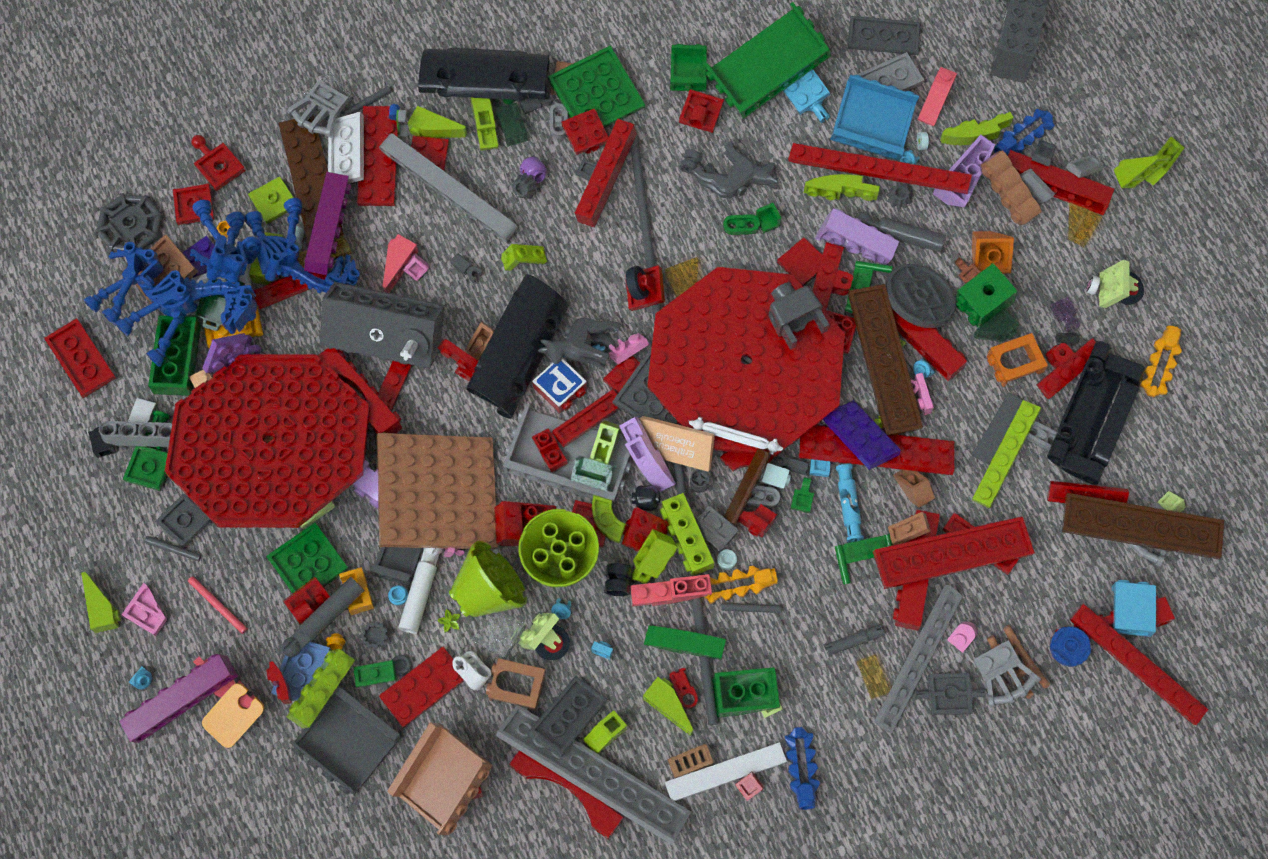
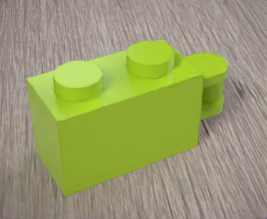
(653, 556)

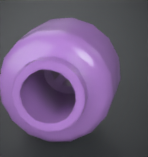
(534, 167)

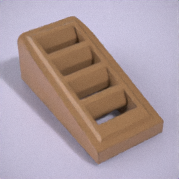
(695, 751)

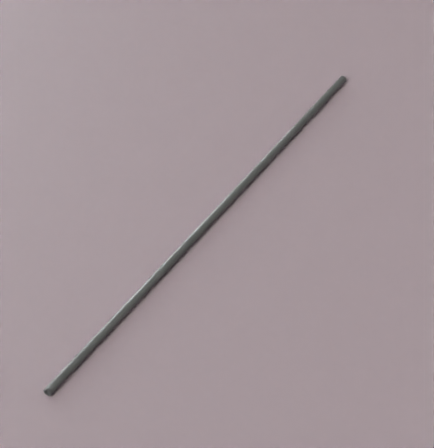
(678, 468)

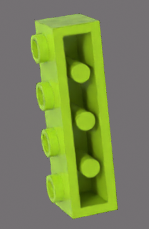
(687, 534)
(320, 688)

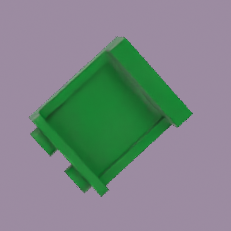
(688, 67)

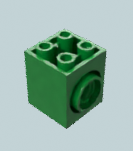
(985, 295)

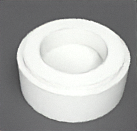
(1093, 285)

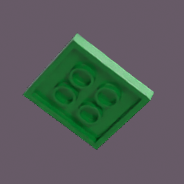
(307, 557)

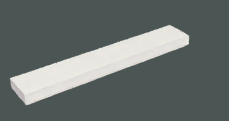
(725, 772)

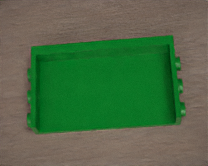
(769, 62)

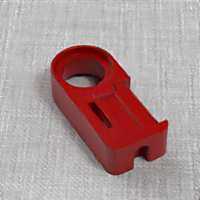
(683, 687)

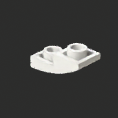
(142, 411)

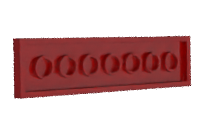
(915, 455)
(953, 552)

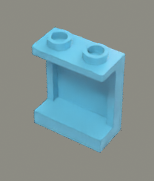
(1134, 608)

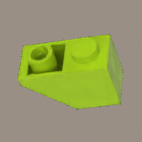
(605, 732)

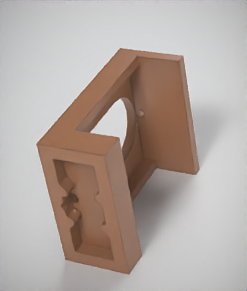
(498, 694)

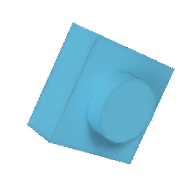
(819, 468)
(602, 649)

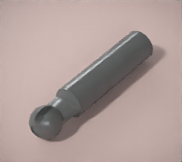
(905, 232)
(322, 617)

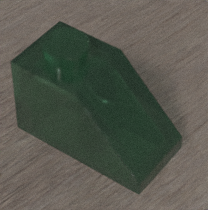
(998, 328)

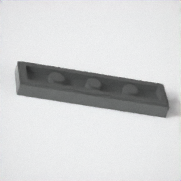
(997, 429)

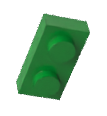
(375, 674)

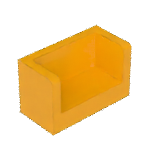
(364, 601)

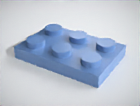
(299, 669)

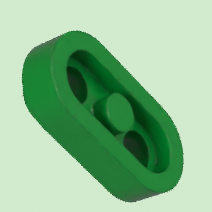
(741, 223)

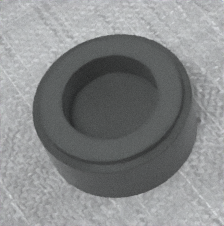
(402, 665)

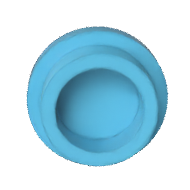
(398, 595)

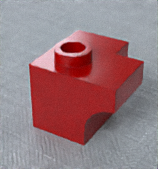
(758, 521)

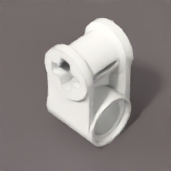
(473, 670)

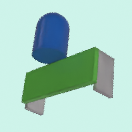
(400, 116)

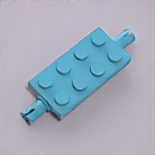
(808, 95)

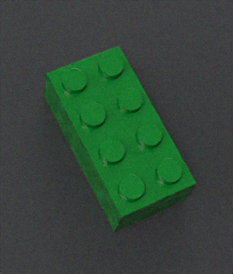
(180, 358)

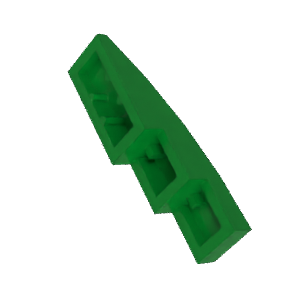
(685, 642)

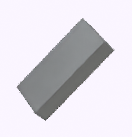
(1085, 166)
(1037, 187)

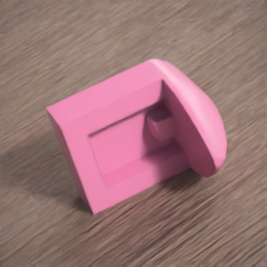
(963, 635)

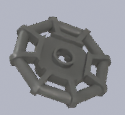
(121, 215)

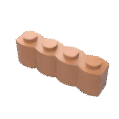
(1010, 187)

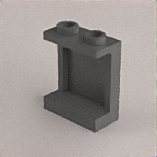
(396, 564)

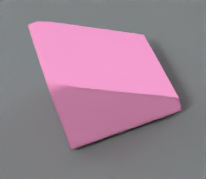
(416, 267)

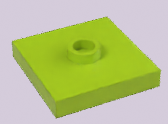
(270, 199)

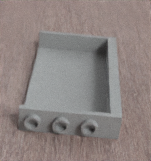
(526, 462)

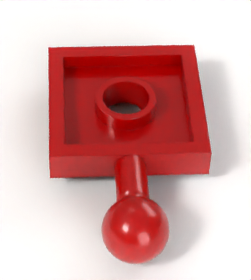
(219, 155)

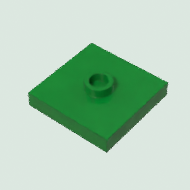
(147, 468)

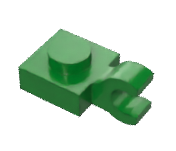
(803, 498)

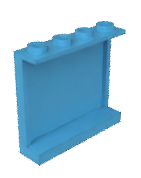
(874, 117)

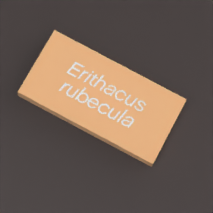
(680, 443)

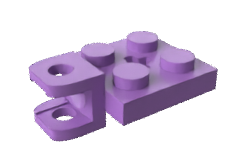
(226, 349)

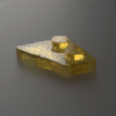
(1081, 224)
(682, 275)

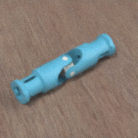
(850, 507)

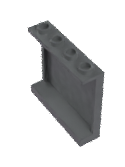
(346, 741)

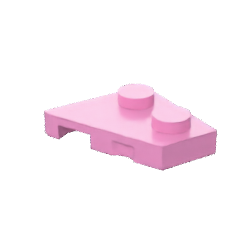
(145, 611)

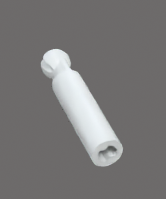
(419, 591)

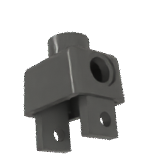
(794, 310)

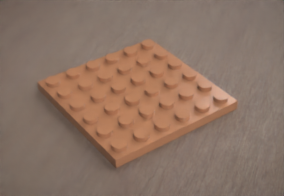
(435, 491)

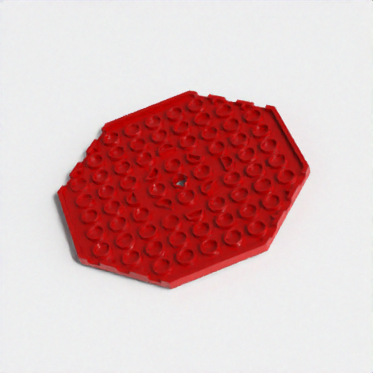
(700, 367)
(248, 483)

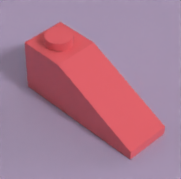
(937, 96)
(398, 255)

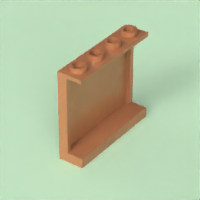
(440, 777)

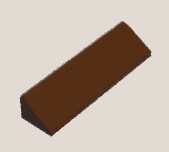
(747, 485)

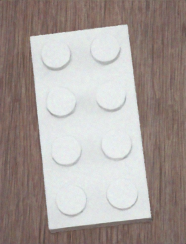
(347, 147)

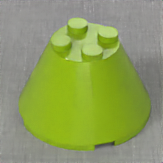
(558, 548)
(487, 583)

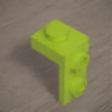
(522, 254)

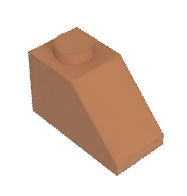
(915, 487)

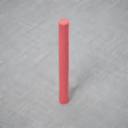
(217, 605)

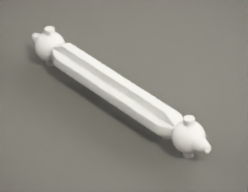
(736, 435)

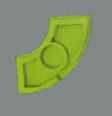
(606, 520)

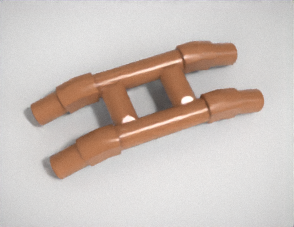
(1024, 656)

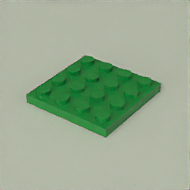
(598, 84)

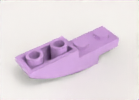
(645, 456)

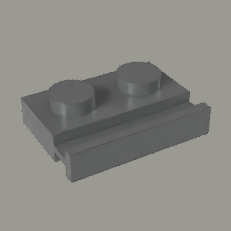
(716, 528)

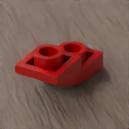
(549, 450)
(277, 678)

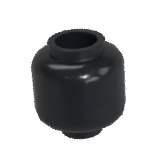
(646, 497)

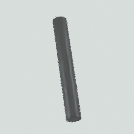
(367, 101)
(172, 548)
(751, 607)

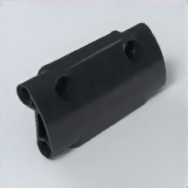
(483, 73)
(513, 348)
(1088, 412)

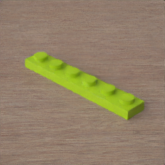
(1006, 454)

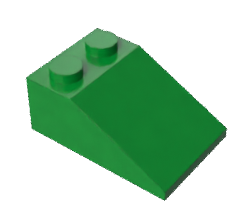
(745, 691)

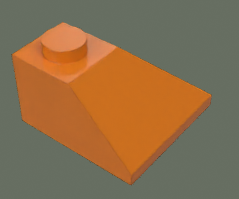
(991, 248)

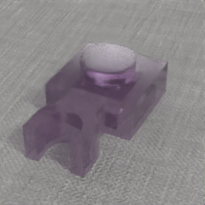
(1065, 312)

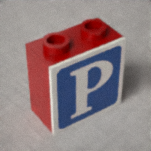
(560, 385)

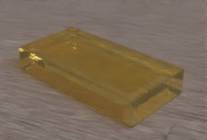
(873, 677)

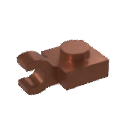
(968, 272)

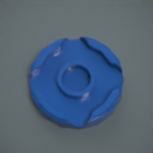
(1070, 646)

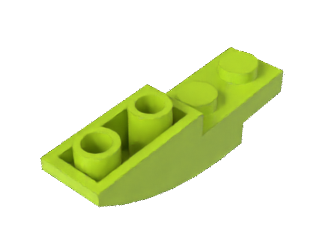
(484, 123)
(969, 131)
(834, 185)

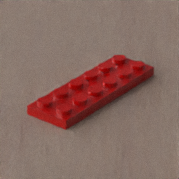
(379, 169)

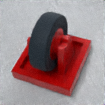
(644, 287)

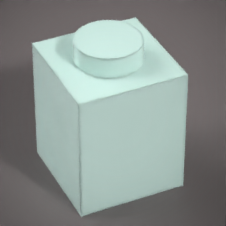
(775, 476)

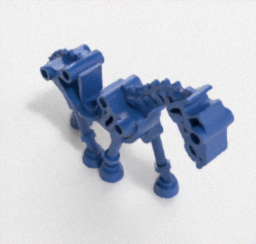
(274, 253)
(171, 297)

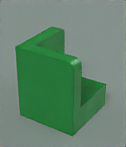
(768, 217)

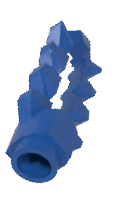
(1009, 141)
(806, 791)

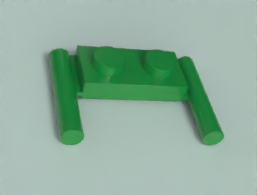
(863, 276)
(858, 551)

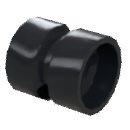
(618, 577)

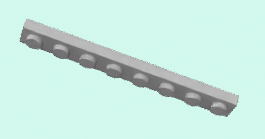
(918, 659)

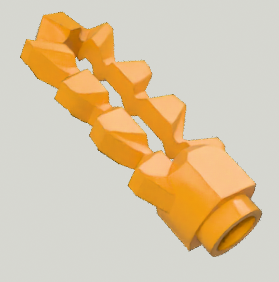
(1168, 341)
(762, 577)

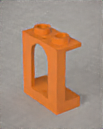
(1034, 353)

